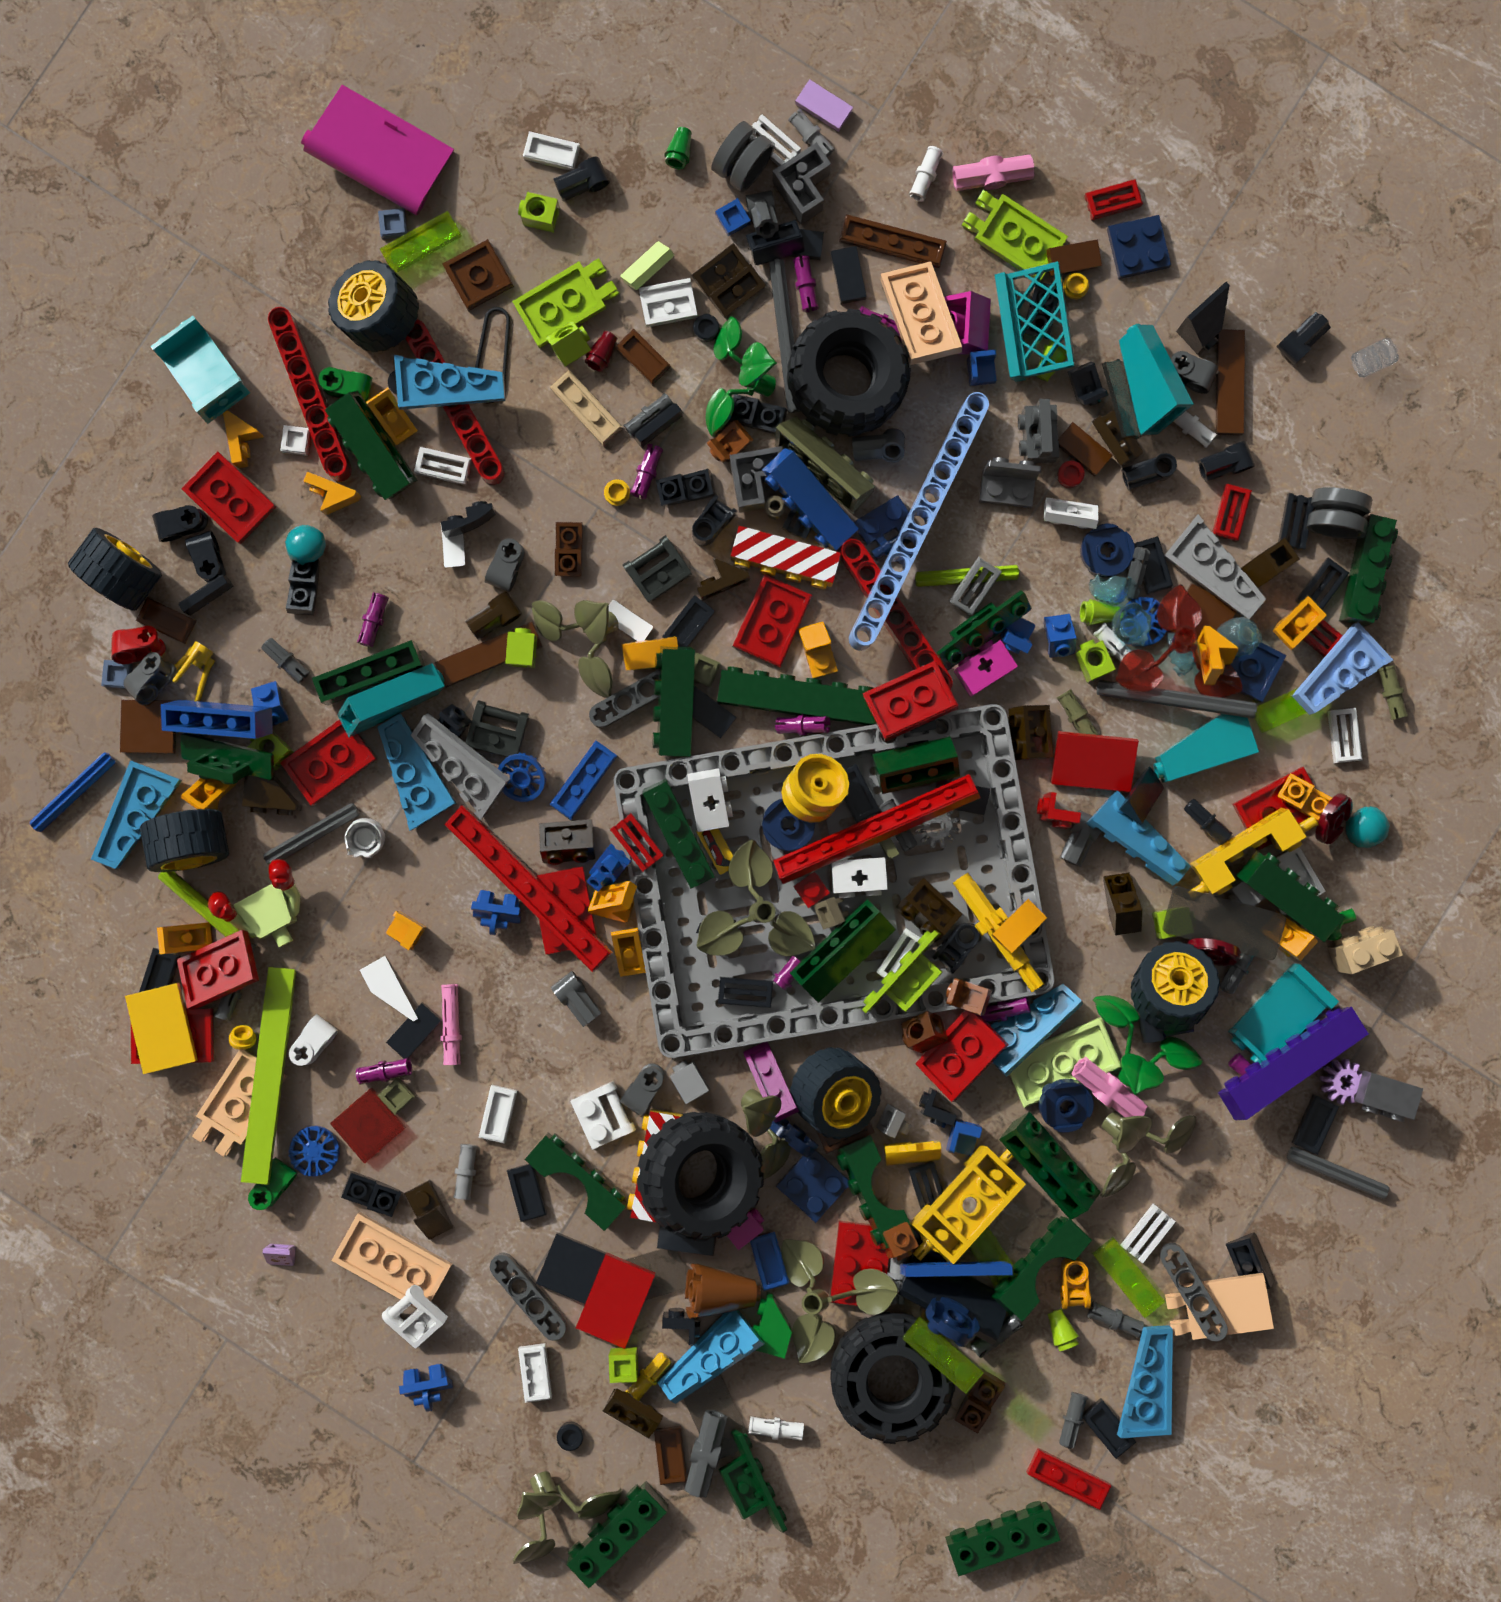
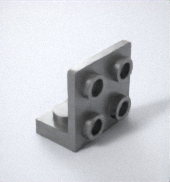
(1009, 483)

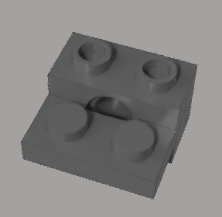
(1044, 445)

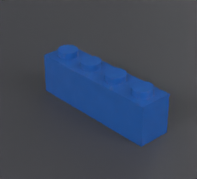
(809, 499)
(216, 719)

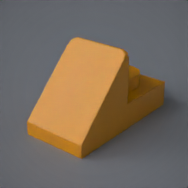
(391, 417)
(237, 433)
(336, 495)
(1299, 623)
(818, 650)
(1214, 654)
(206, 793)
(614, 901)
(184, 937)
(1296, 941)
(628, 952)

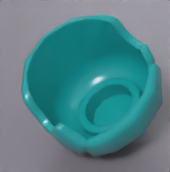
(305, 544)
(1367, 827)

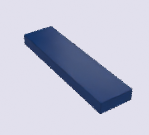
(957, 1269)

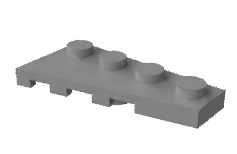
(1210, 565)
(468, 770)

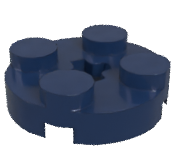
(1115, 538)
(788, 839)
(1059, 1091)
(795, 1137)
(951, 1320)

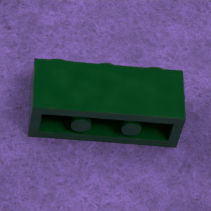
(916, 765)

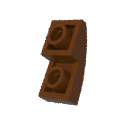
(569, 549)
(979, 1401)

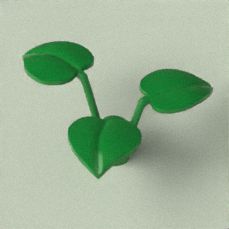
(753, 374)
(1135, 1070)

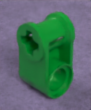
(346, 383)
(280, 1180)

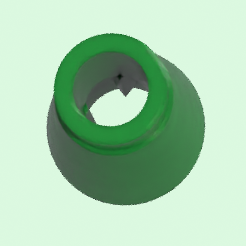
(678, 151)

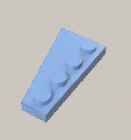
(1345, 665)

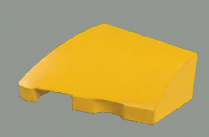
(912, 1152)

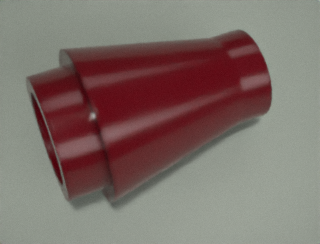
(601, 352)

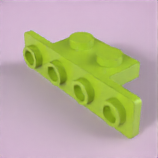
(910, 979)

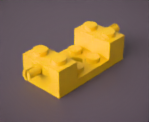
(1279, 827)
(945, 1223)

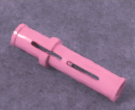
(450, 1017)

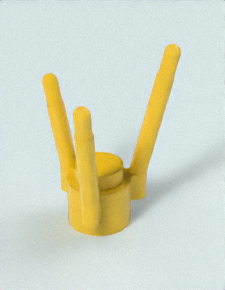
(198, 656)

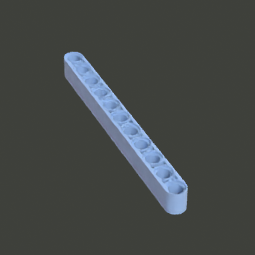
(926, 510)

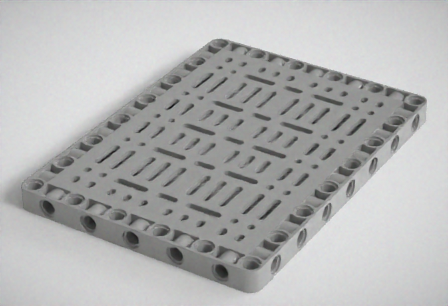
(800, 1011)

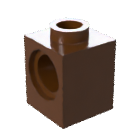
(933, 1034)

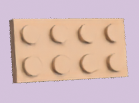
(921, 313)
(389, 1259)

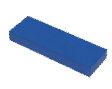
(583, 780)

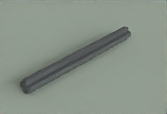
(783, 321)
(1180, 699)

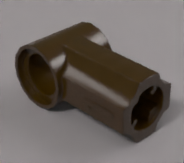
(499, 612)

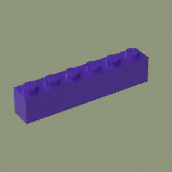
(1292, 1063)

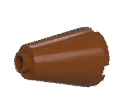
(718, 1291)

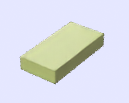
(647, 265)

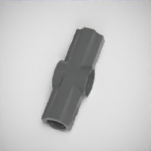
(706, 1453)

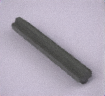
(312, 833)
(1338, 1172)

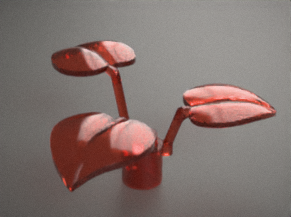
(1180, 613)

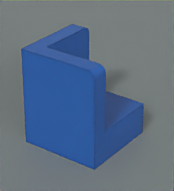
(981, 367)
(963, 1137)

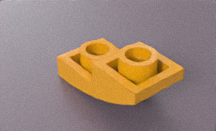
(642, 653)
(1303, 797)
(1019, 926)

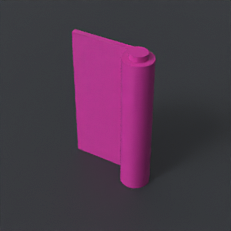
(377, 149)

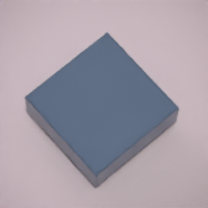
(392, 223)
(115, 673)

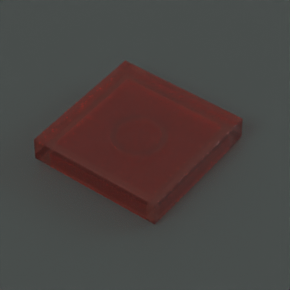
(367, 1125)

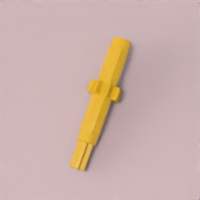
(989, 922)

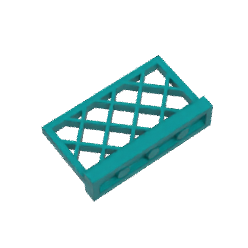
(1014, 332)

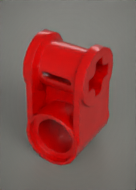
(133, 644)

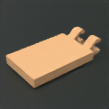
(229, 1104)
(1239, 1299)

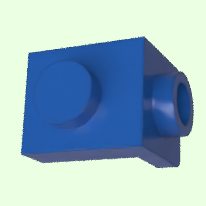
(1018, 635)
(1060, 635)
(270, 696)

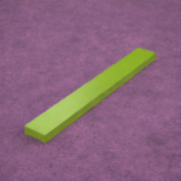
(268, 1076)

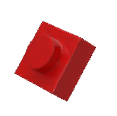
(811, 889)

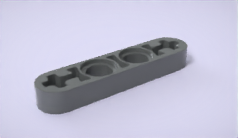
(633, 692)
(1195, 1290)
(532, 1293)

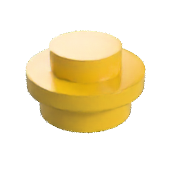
(1075, 286)
(617, 492)
(242, 1037)

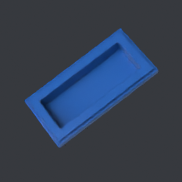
(769, 1261)

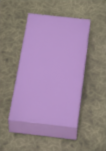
(824, 105)

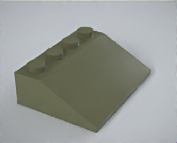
(830, 469)

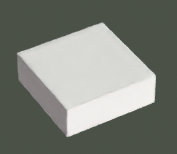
(295, 440)

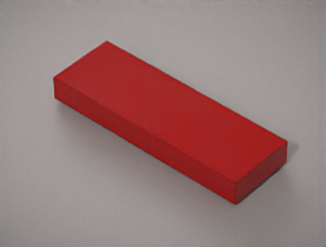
(1069, 1478)

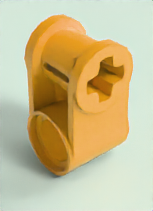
(1074, 1288)

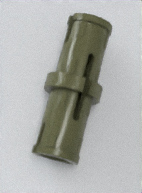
(1393, 692)
(1076, 713)

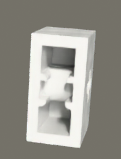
(707, 784)
(873, 869)

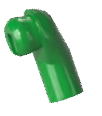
(1349, 917)

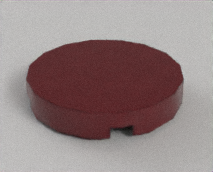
(1332, 817)
(1219, 951)

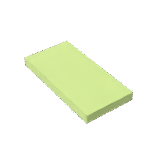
(1058, 1056)

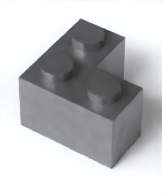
(797, 179)
(749, 477)
(1391, 1096)

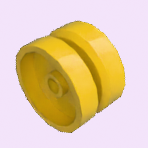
(815, 788)

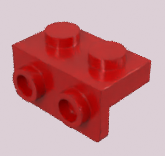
(1060, 818)

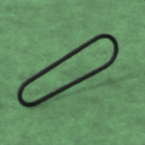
(506, 340)

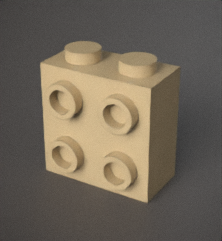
(1364, 951)

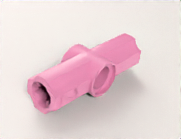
(993, 172)
(1108, 1088)

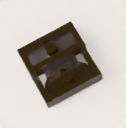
(728, 280)

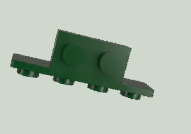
(982, 628)
(224, 760)
(747, 1485)

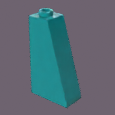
(1152, 379)
(389, 699)
(1210, 745)

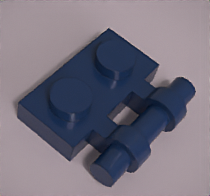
(880, 522)

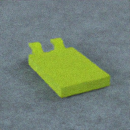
(1013, 232)
(564, 299)

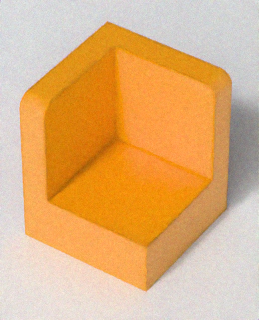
(405, 930)

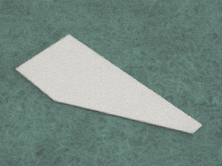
(386, 986)

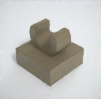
(829, 912)

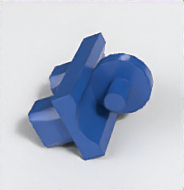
(608, 868)
(496, 915)
(413, 1386)

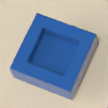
(733, 217)

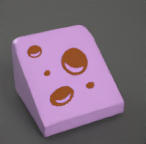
(279, 1254)

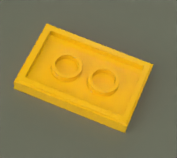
(161, 1028)

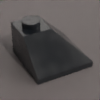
(1206, 321)

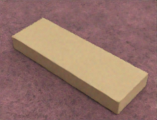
(586, 408)

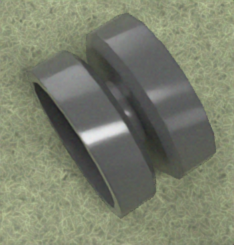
(743, 156)
(1339, 513)

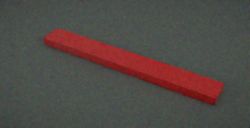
(876, 829)
(528, 888)

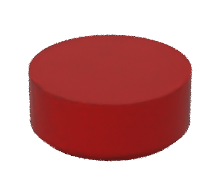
(1070, 474)

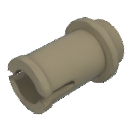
(775, 501)

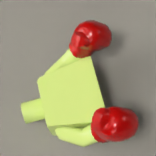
(265, 911)

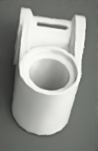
(315, 1038)

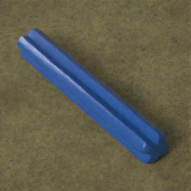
(72, 792)

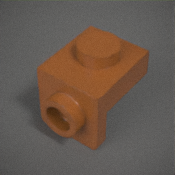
(729, 442)
(968, 996)
(900, 1241)

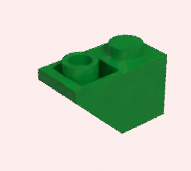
(773, 1327)

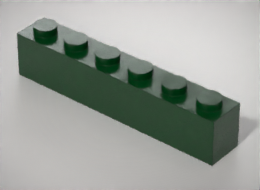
(794, 697)

